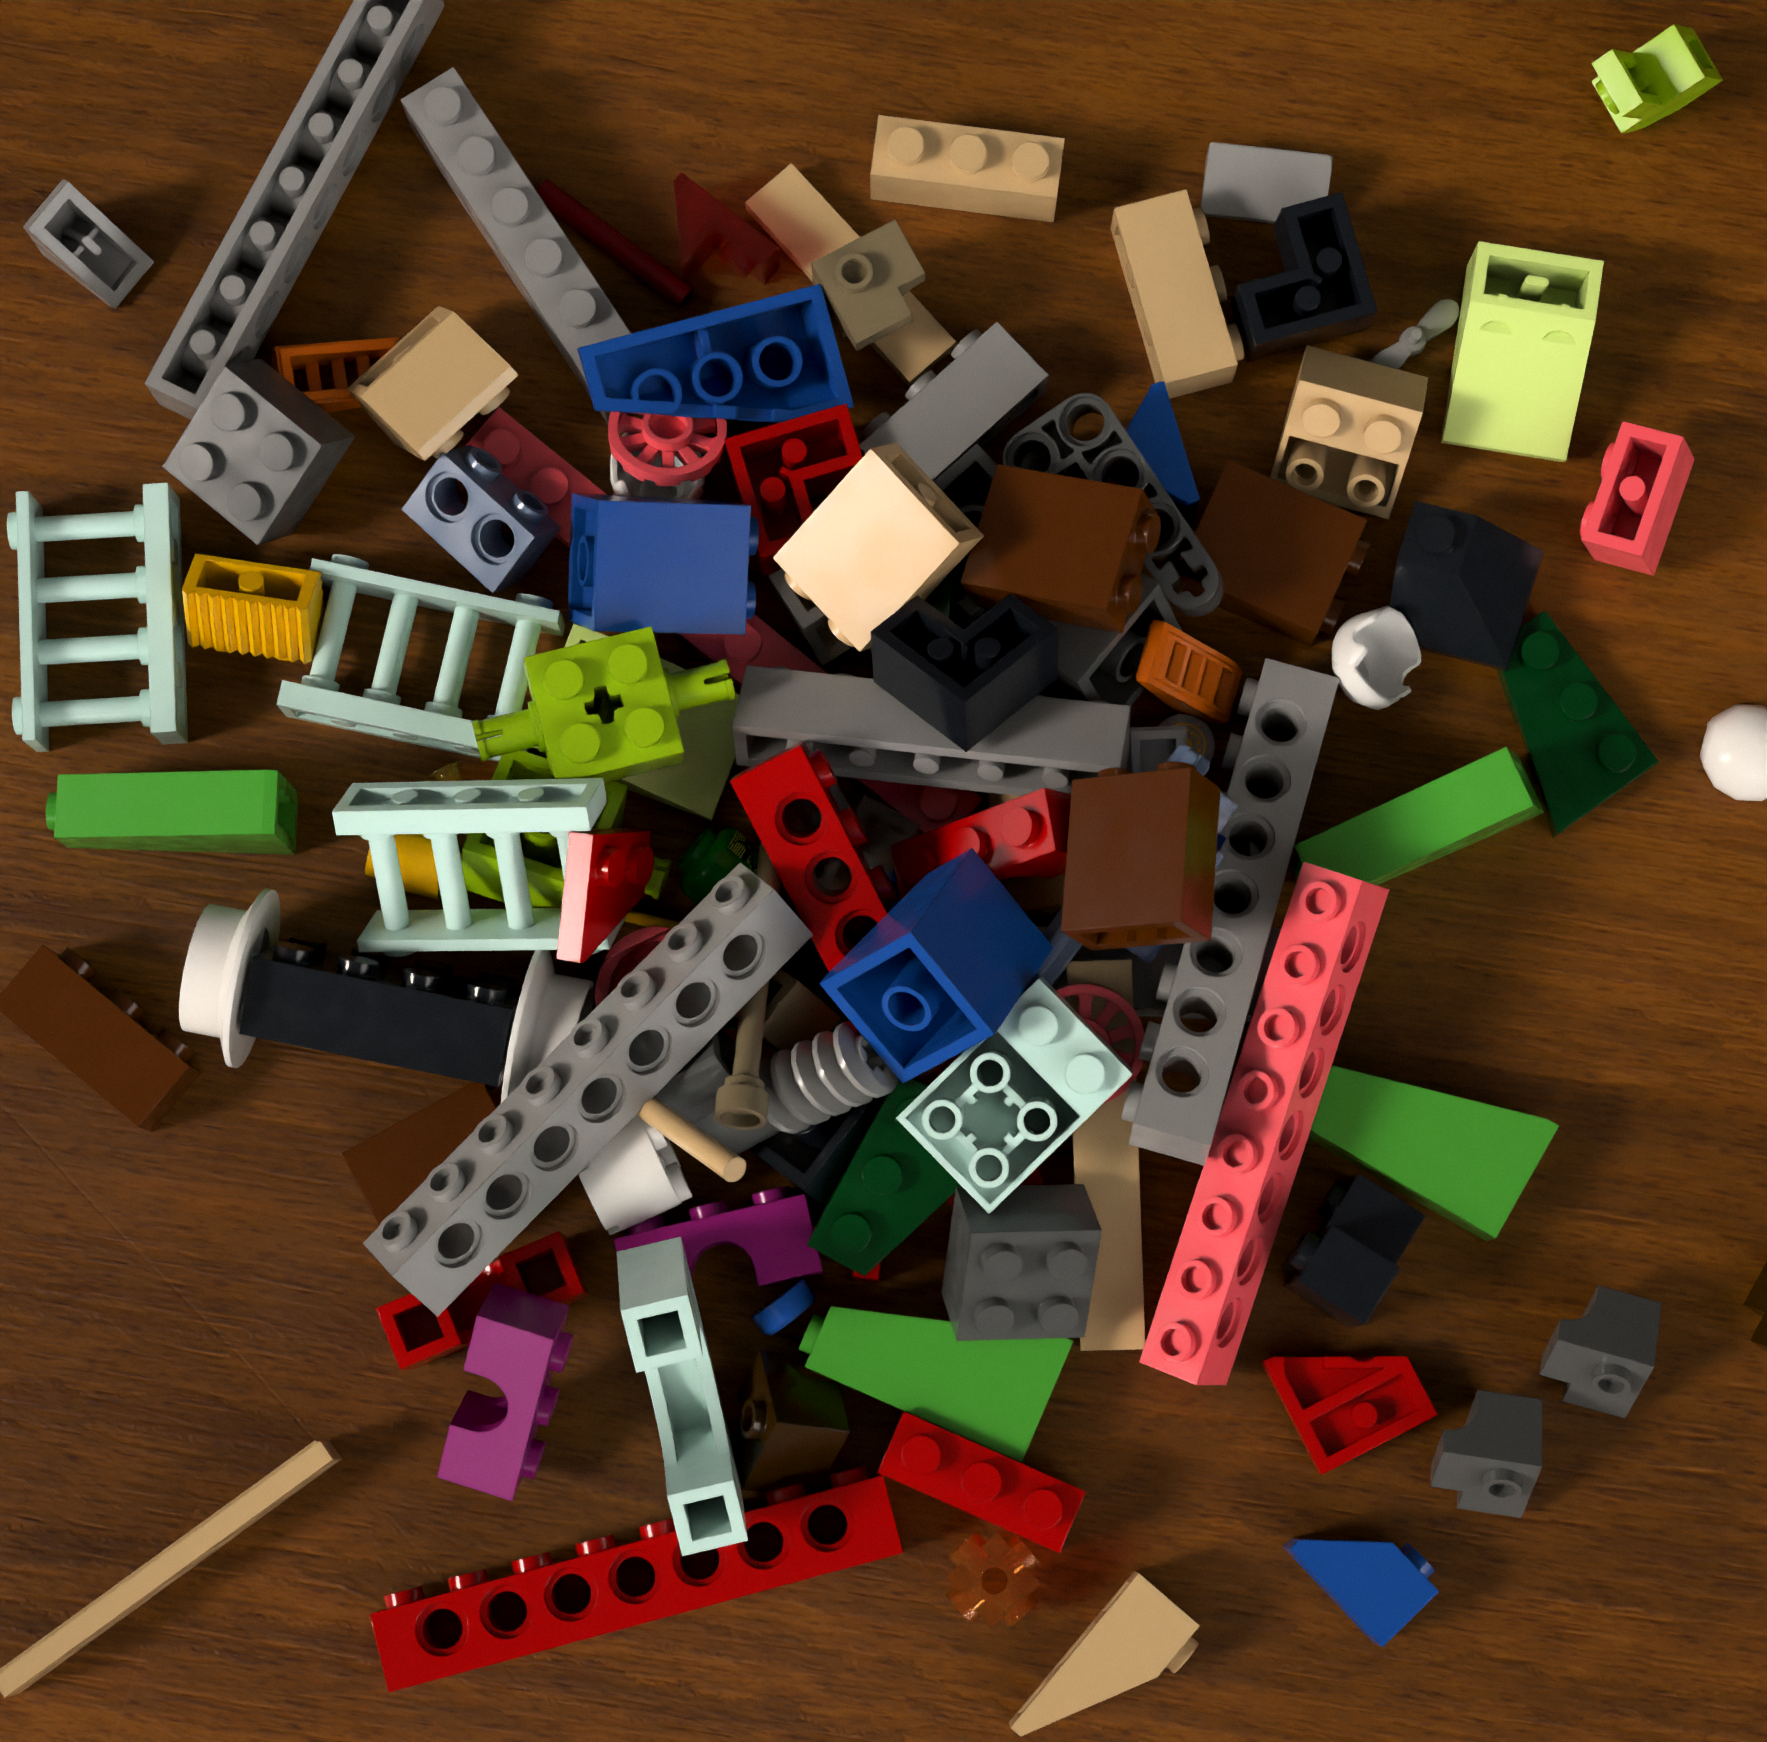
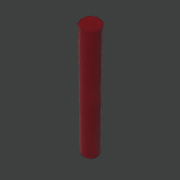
(615, 244)

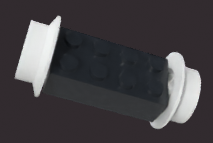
(358, 1005)

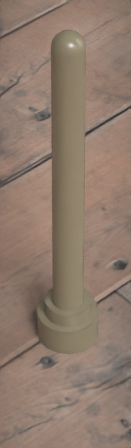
(742, 1098)

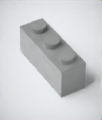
(963, 404)

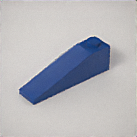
(731, 364)

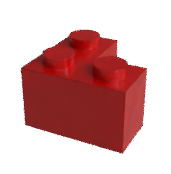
(787, 465)

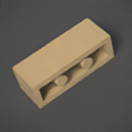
(966, 168)
(1176, 293)

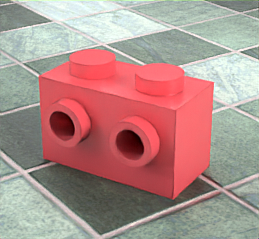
(1637, 498)

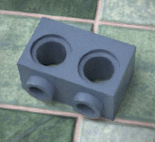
(475, 530)

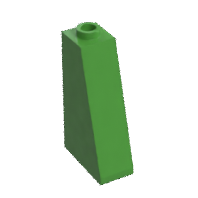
(176, 811)
(1427, 821)
(1433, 1146)
(971, 1388)

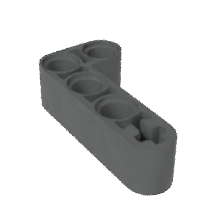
(1097, 460)

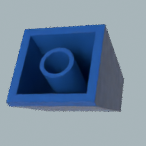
(661, 564)
(939, 968)

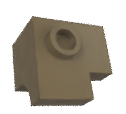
(868, 283)

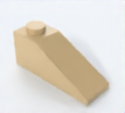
(1120, 1649)

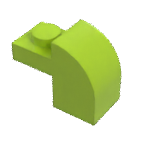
(1654, 78)

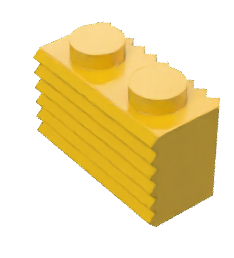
(253, 608)

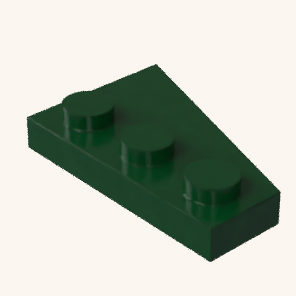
(1570, 726)
(883, 1191)

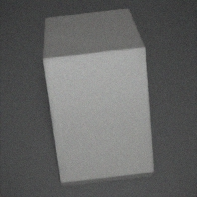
(87, 244)

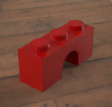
(1012, 839)
(538, 1268)
(981, 1482)

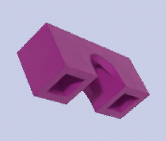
(770, 1232)
(517, 1347)

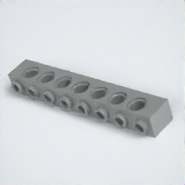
(292, 198)
(588, 1089)
(1186, 1122)

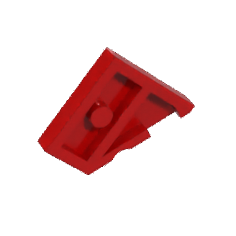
(601, 886)
(1348, 1402)

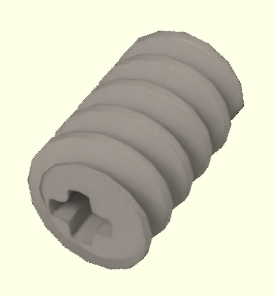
(823, 1078)

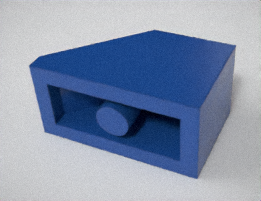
(1368, 1580)

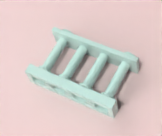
(157, 645)
(379, 708)
(440, 813)

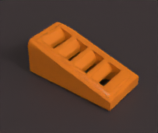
(311, 356)
(1188, 674)

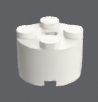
(634, 1177)

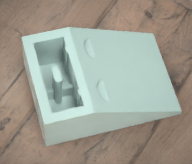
(1015, 1095)

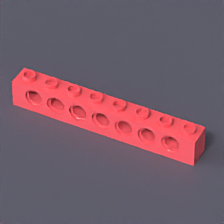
(1264, 1126)

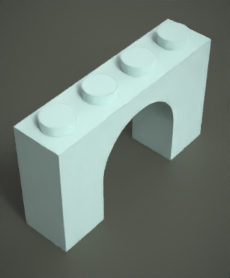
(694, 1436)

